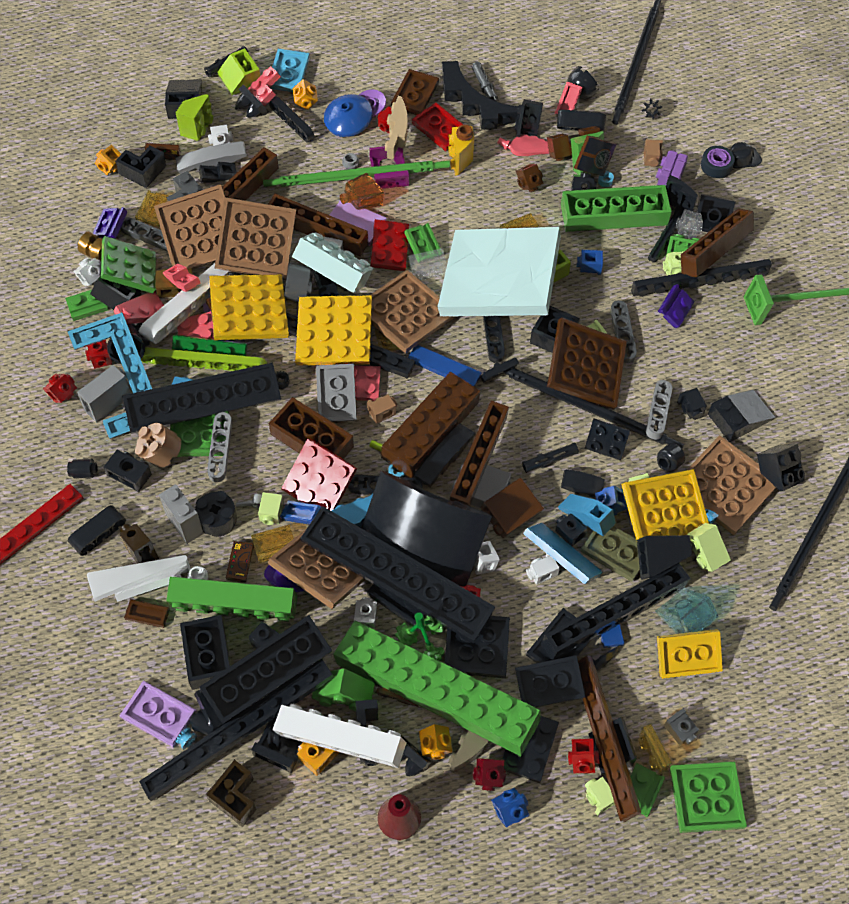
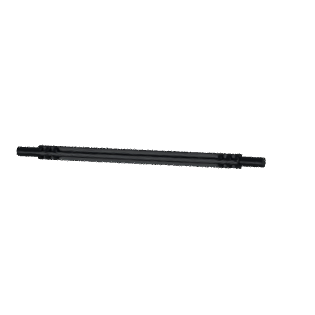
(636, 61)
(585, 405)
(811, 537)

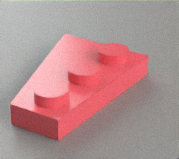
(139, 308)

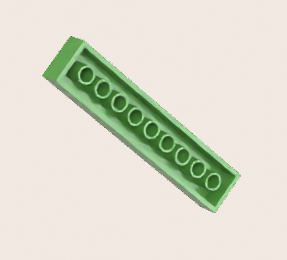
(438, 687)

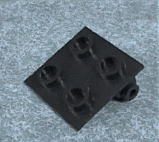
(607, 439)

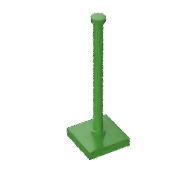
(760, 301)

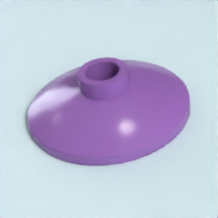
(376, 99)

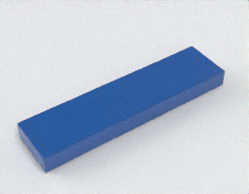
(442, 365)

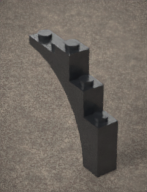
(472, 102)

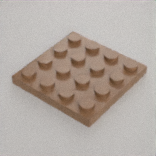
(192, 226)
(255, 238)
(406, 311)
(730, 484)
(315, 572)

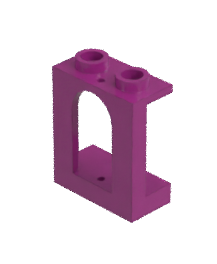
(388, 179)

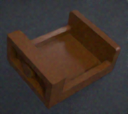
(511, 507)

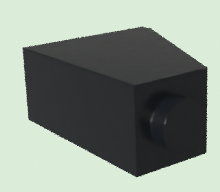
(661, 553)

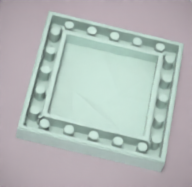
(500, 272)

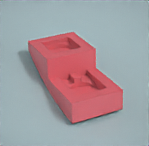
(181, 278)

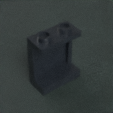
(367, 711)
(283, 756)

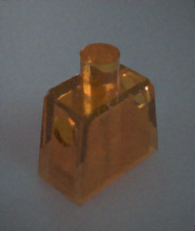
(362, 193)

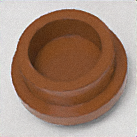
(464, 132)

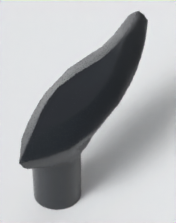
(604, 659)

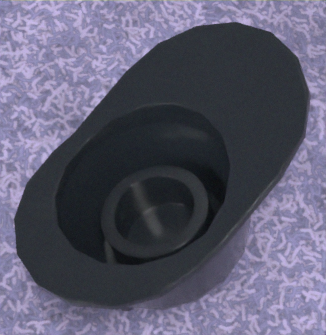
(745, 155)

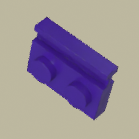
(110, 222)
(676, 306)

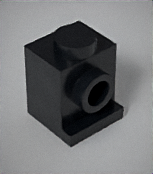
(692, 403)
(568, 534)

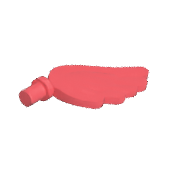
(525, 145)

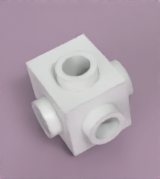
(220, 130)
(88, 271)

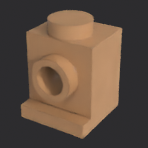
(652, 152)
(382, 408)

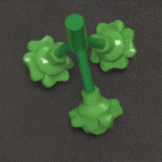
(407, 634)

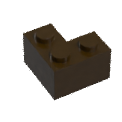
(228, 796)

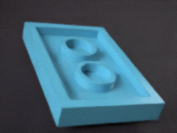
(291, 68)

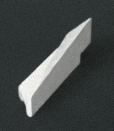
(136, 578)

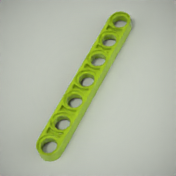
(200, 359)

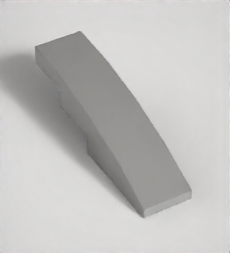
(211, 156)

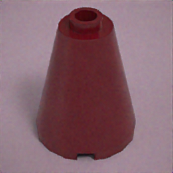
(399, 817)

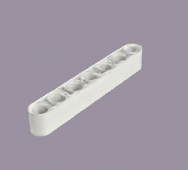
(179, 308)

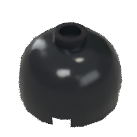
(584, 80)

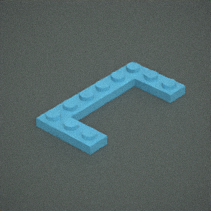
(117, 329)

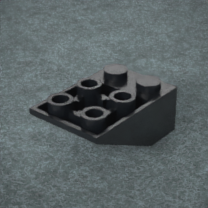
(179, 91)

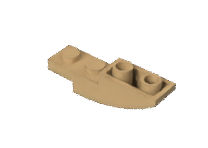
(397, 127)

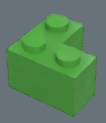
(344, 689)

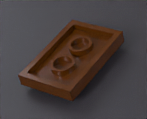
(416, 91)

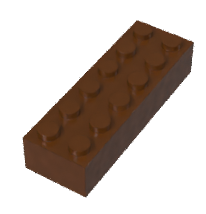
(430, 424)

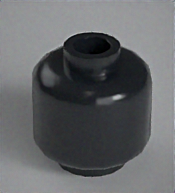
(670, 457)

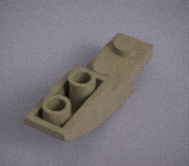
(471, 747)

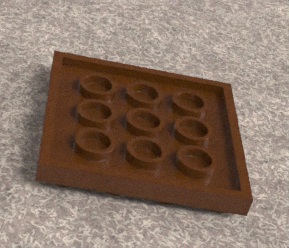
(587, 363)

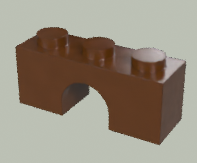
(559, 144)

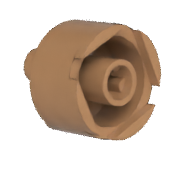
(157, 444)

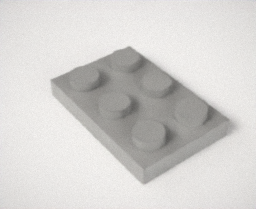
(336, 392)

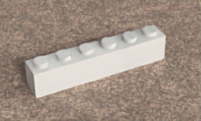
(339, 735)

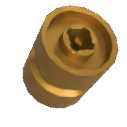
(90, 245)

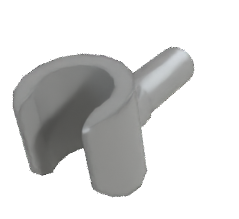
(254, 503)

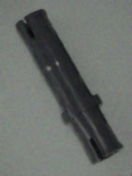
(214, 68)
(530, 465)

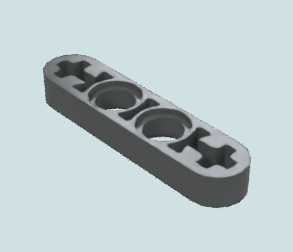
(151, 233)
(623, 331)

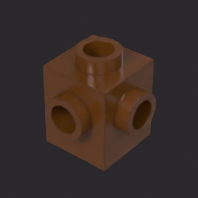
(529, 177)

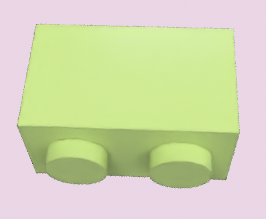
(708, 547)

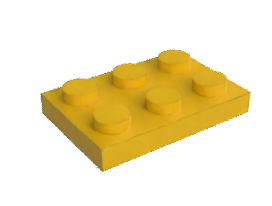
(689, 653)

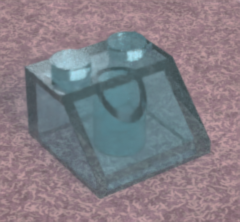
(688, 612)

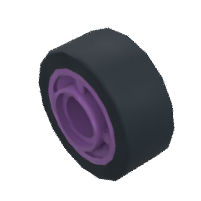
(717, 161)

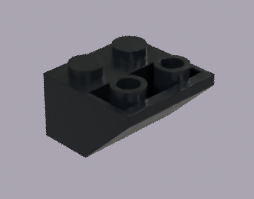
(782, 466)

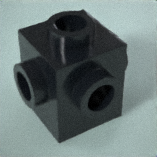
(586, 178)

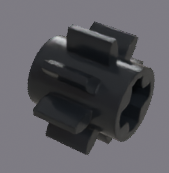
(649, 111)

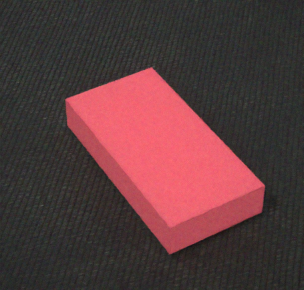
(569, 97)

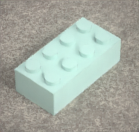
(332, 262)

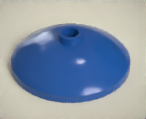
(348, 115)

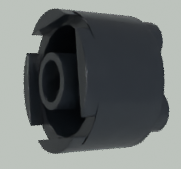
(216, 513)

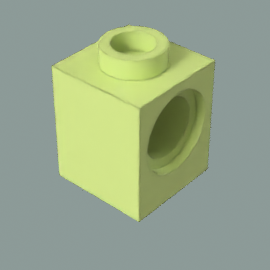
(270, 508)

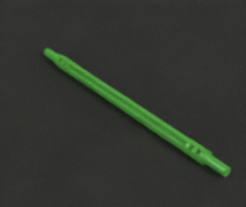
(350, 174)

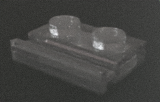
(428, 264)

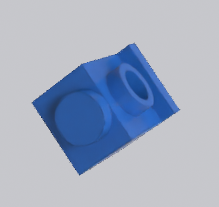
(590, 261)

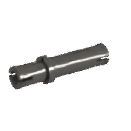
(486, 86)

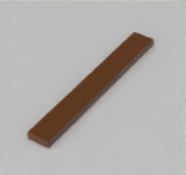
(608, 743)

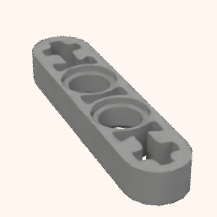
(659, 409)
(219, 447)

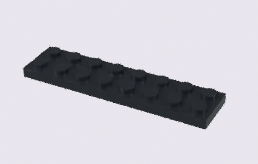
(202, 397)

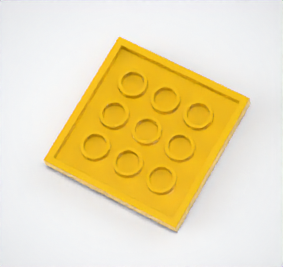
(248, 307)
(334, 330)
(665, 504)

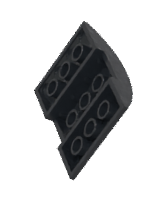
(427, 527)

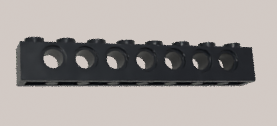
(614, 611)

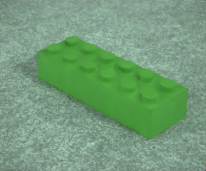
(615, 208)
(232, 598)

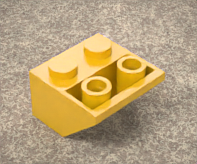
(460, 151)

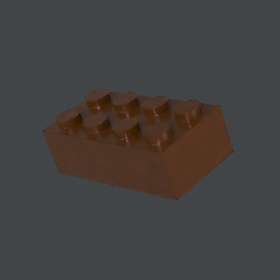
(298, 423)

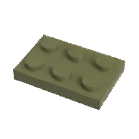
(615, 551)

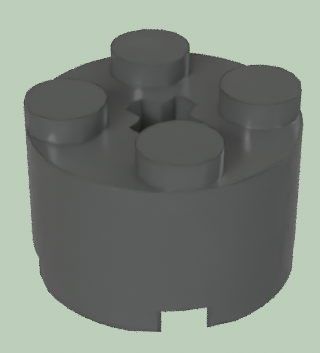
(298, 282)

